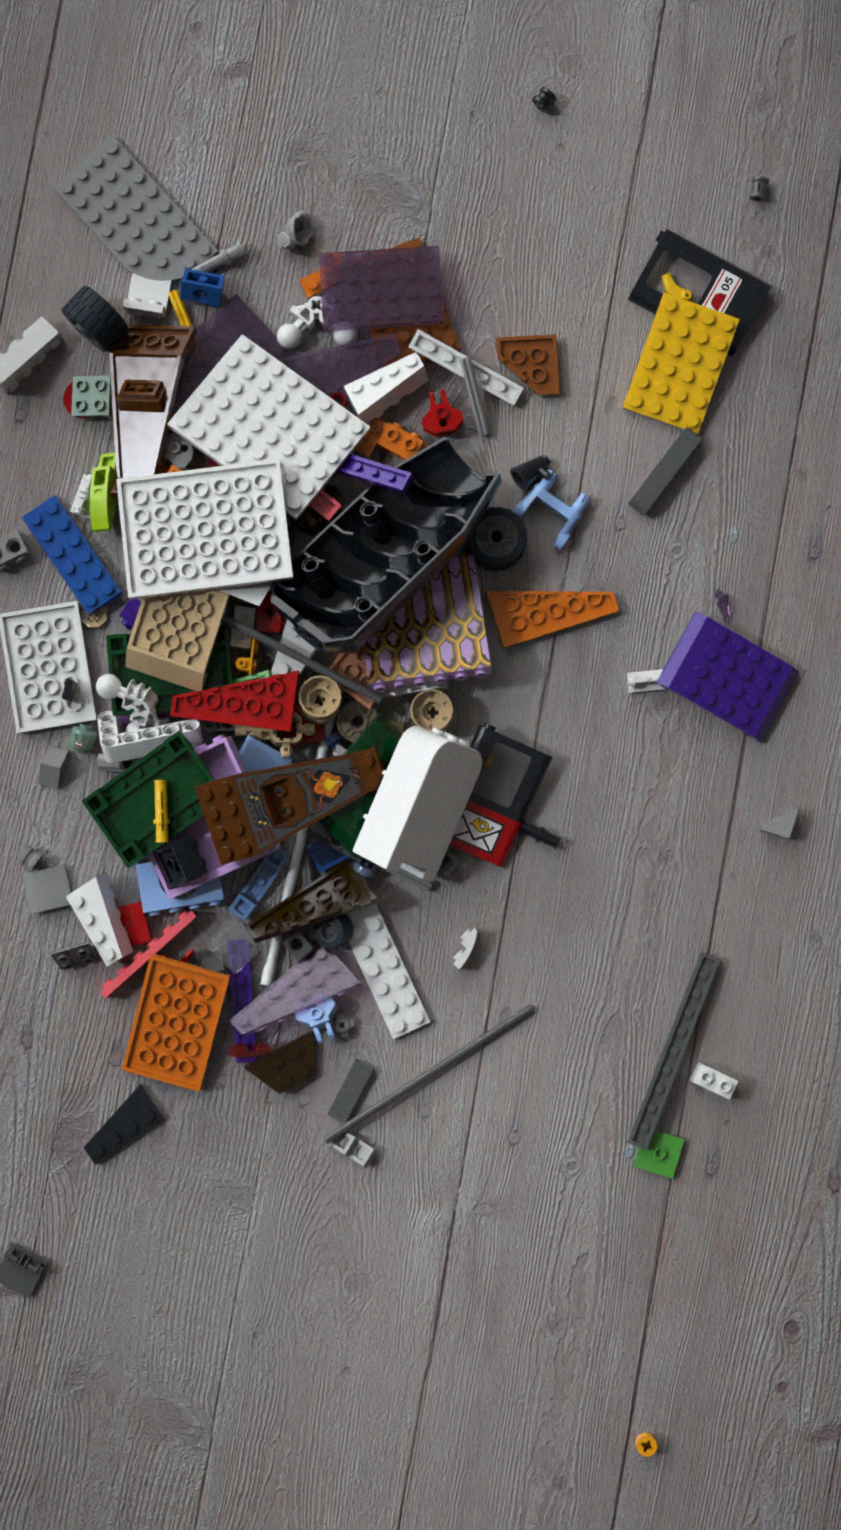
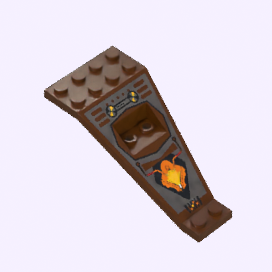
(249, 812)

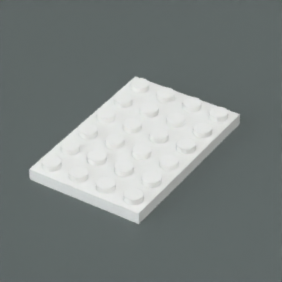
(40, 654)

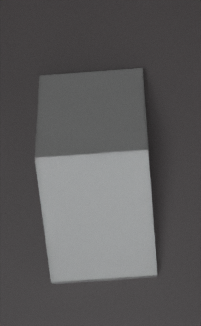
(53, 766)
(781, 825)

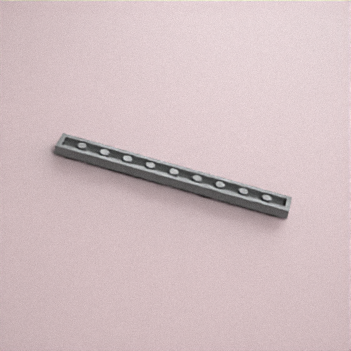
(673, 1051)

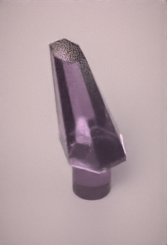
(723, 603)

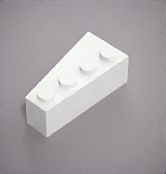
(385, 387)

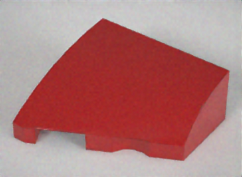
(135, 923)

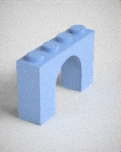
(155, 898)

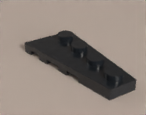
(127, 1122)

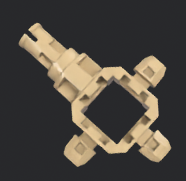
(285, 744)

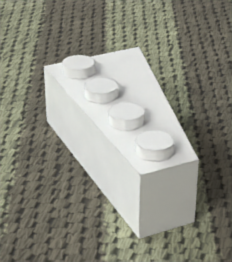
(26, 353)
(285, 664)
(101, 919)

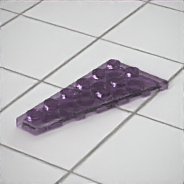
(343, 364)
(300, 988)

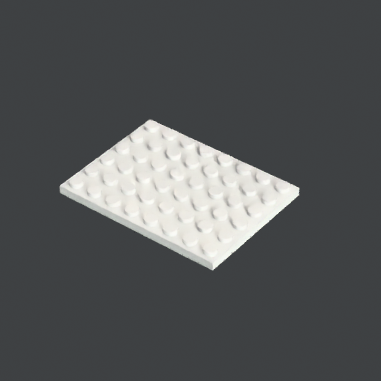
(265, 411)
(204, 529)

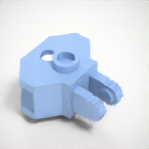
(319, 1018)

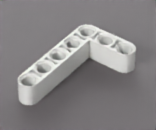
(138, 743)

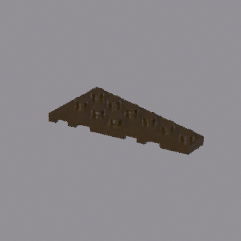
(324, 898)

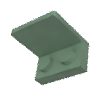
(92, 396)

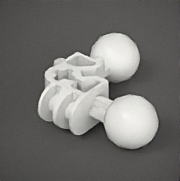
(290, 335)
(134, 697)

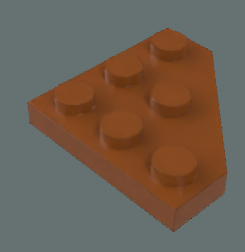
(532, 361)

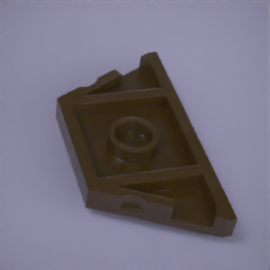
(287, 1064)

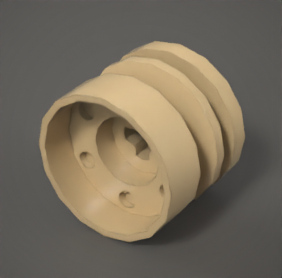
(325, 691)
(429, 700)

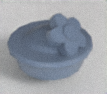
(365, 868)

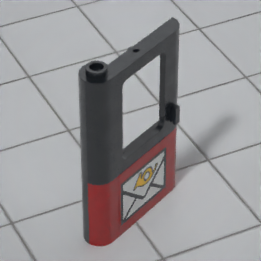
(487, 827)

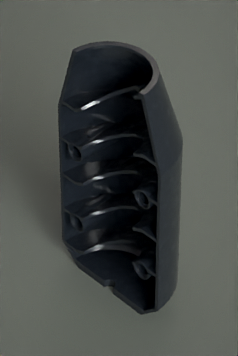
(383, 551)

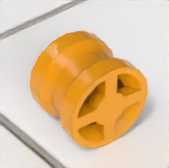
(644, 1440)

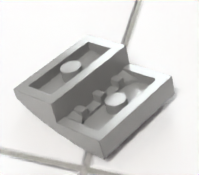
(46, 889)

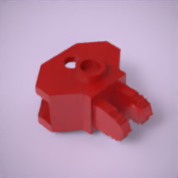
(441, 414)

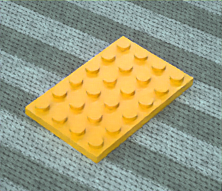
(680, 363)

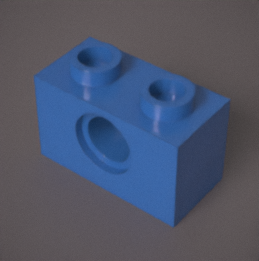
(202, 287)

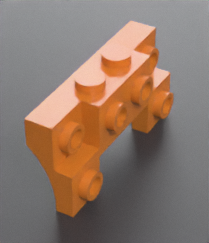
(390, 439)

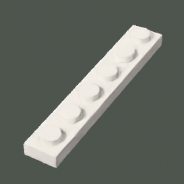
(450, 359)

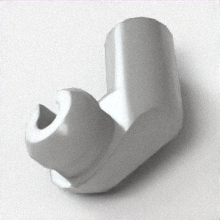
(270, 653)

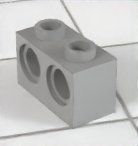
(8, 556)

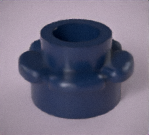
(333, 740)

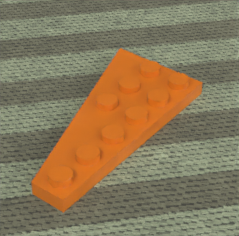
(534, 614)

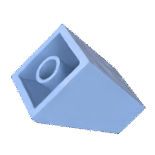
(260, 756)

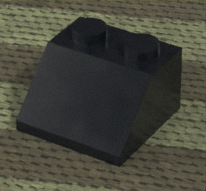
(181, 860)

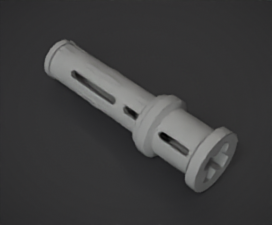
(225, 256)

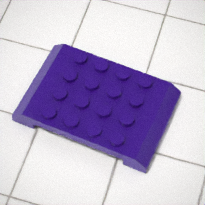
(727, 676)

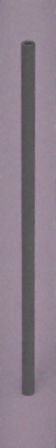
(302, 659)
(428, 1074)

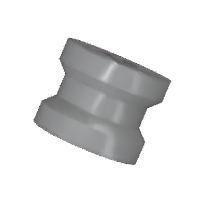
(30, 858)

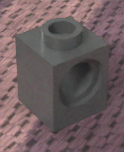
(306, 948)

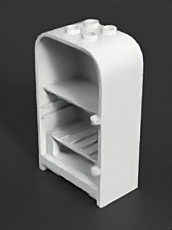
(419, 802)

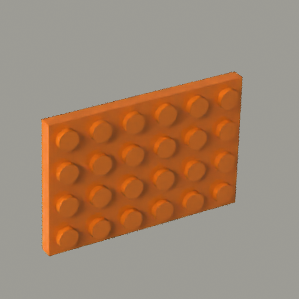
(175, 1022)

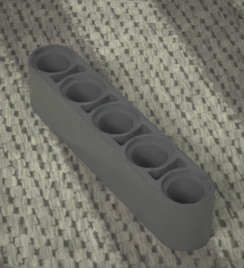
(665, 471)

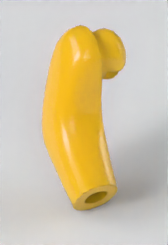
(671, 288)

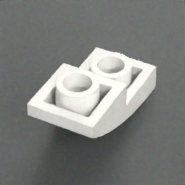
(468, 942)

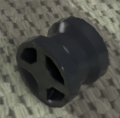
(544, 99)

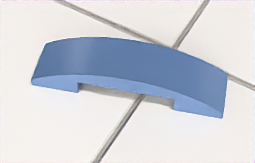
(259, 884)

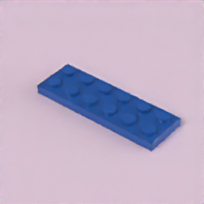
(72, 555)

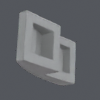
(354, 1148)

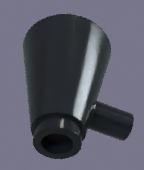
(528, 472)

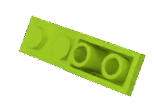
(101, 503)

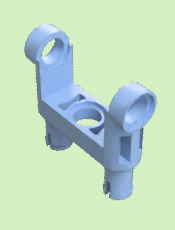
(570, 514)

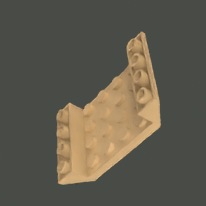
(177, 636)

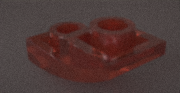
(243, 1051)

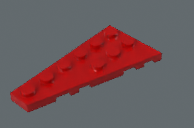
(251, 703)

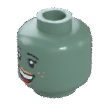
(82, 738)

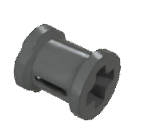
(759, 194)

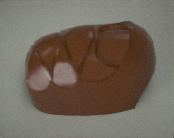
(309, 522)

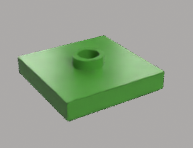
(660, 1155)

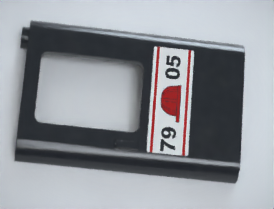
(729, 291)

